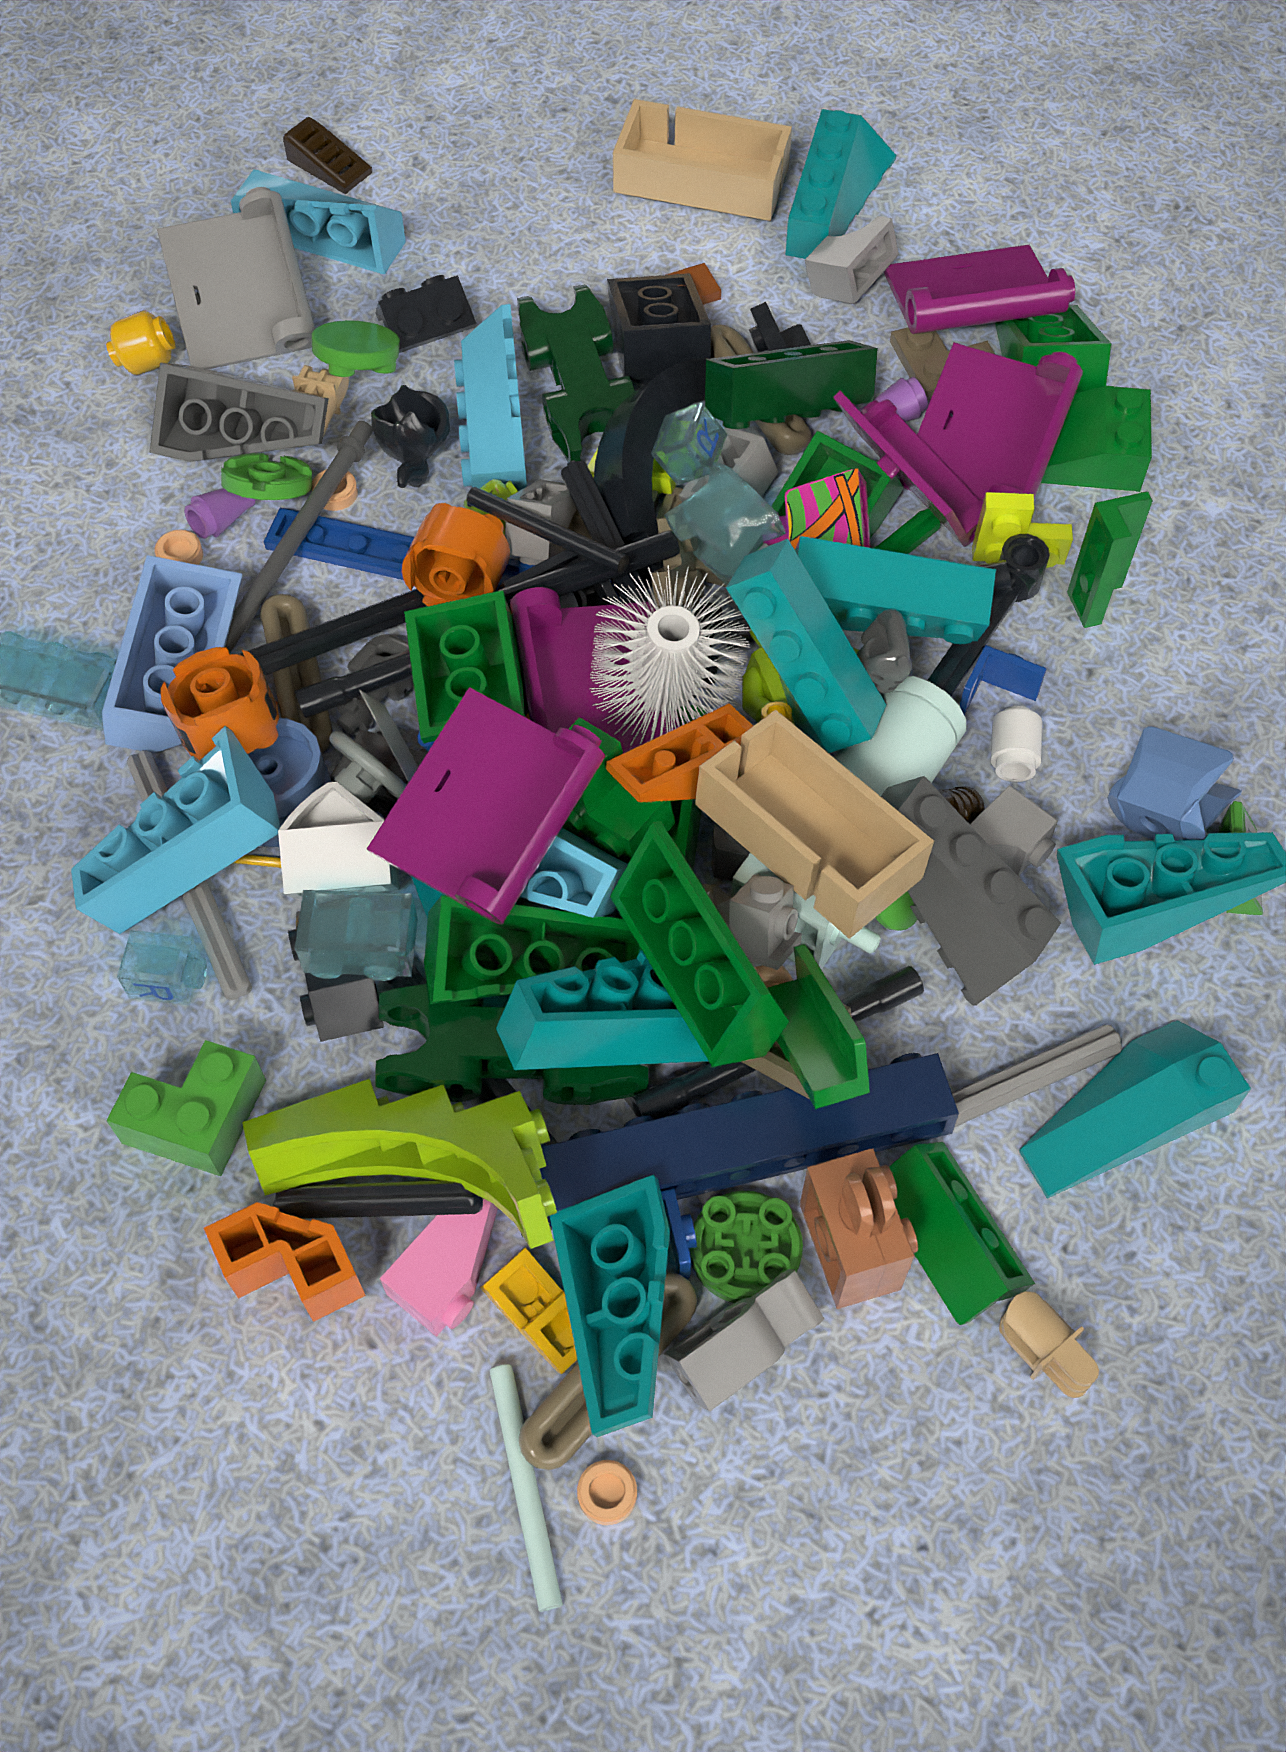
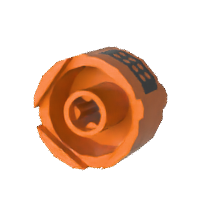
(216, 692)

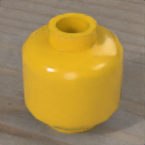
(140, 342)

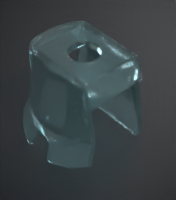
(727, 521)

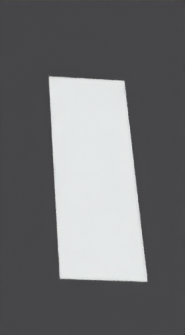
(392, 736)

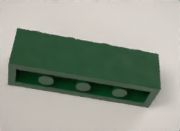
(788, 382)

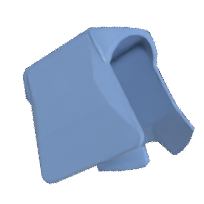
(1172, 786)

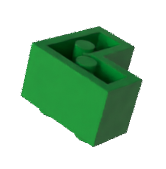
(609, 811)

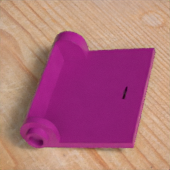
(977, 289)
(1001, 418)
(916, 465)
(557, 660)
(495, 813)

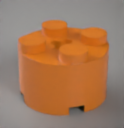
(456, 555)

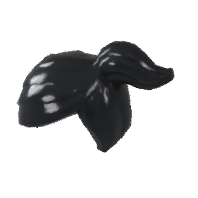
(411, 431)

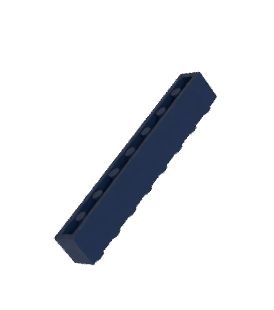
(754, 1136)

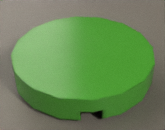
(263, 479)

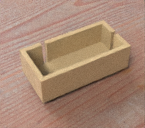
(713, 166)
(813, 823)

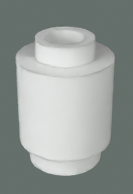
(1016, 743)

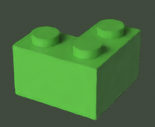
(193, 1122)

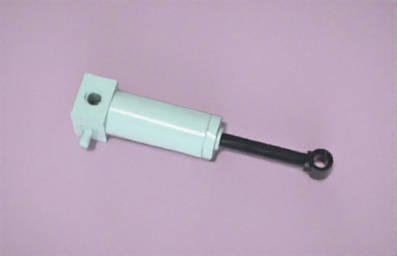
(913, 735)

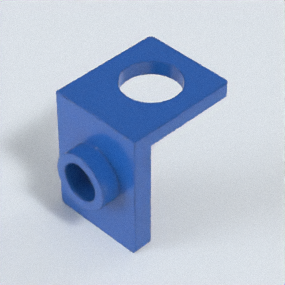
(1006, 672)
(681, 1233)

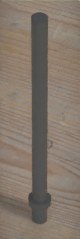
(349, 450)

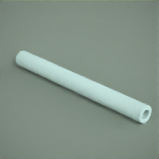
(526, 1491)

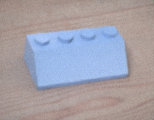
(173, 616)

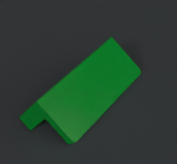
(1106, 554)
(820, 1036)
(955, 1233)

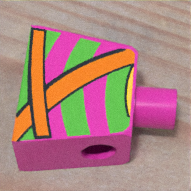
(828, 510)

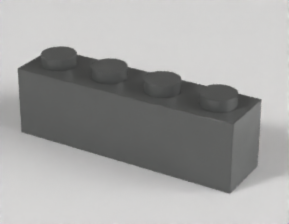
(970, 897)

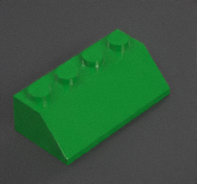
(696, 953)

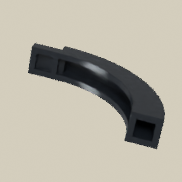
(626, 446)

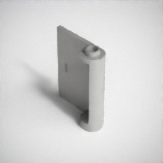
(246, 281)

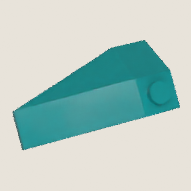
(1146, 891)
(1137, 1102)
(614, 1287)

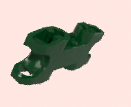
(571, 348)
(467, 1047)

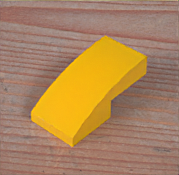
(534, 1307)

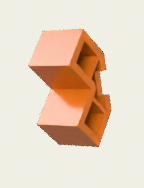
(267, 1244)

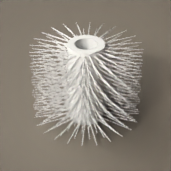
(667, 657)

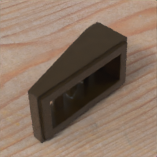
(309, 138)

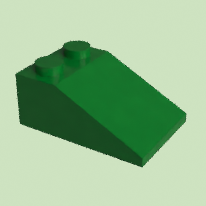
(1064, 332)
(1104, 440)
(829, 457)
(460, 648)

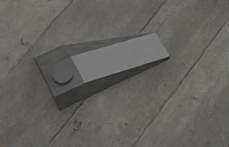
(224, 415)

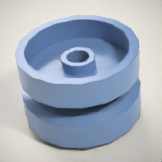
(291, 768)

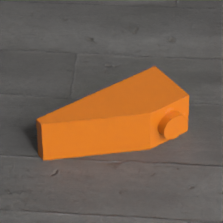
(670, 763)

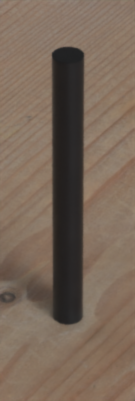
(548, 530)

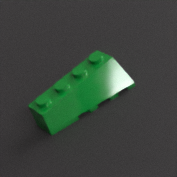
(482, 959)

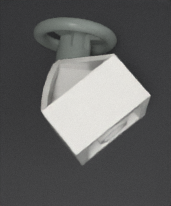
(330, 830)

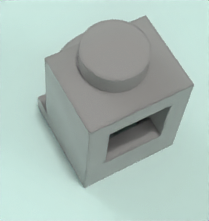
(765, 920)

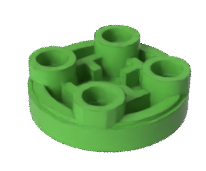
(355, 346)
(744, 1243)

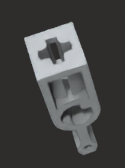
(743, 1340)

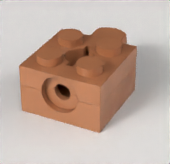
(857, 1227)

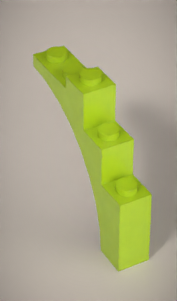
(353, 1133)

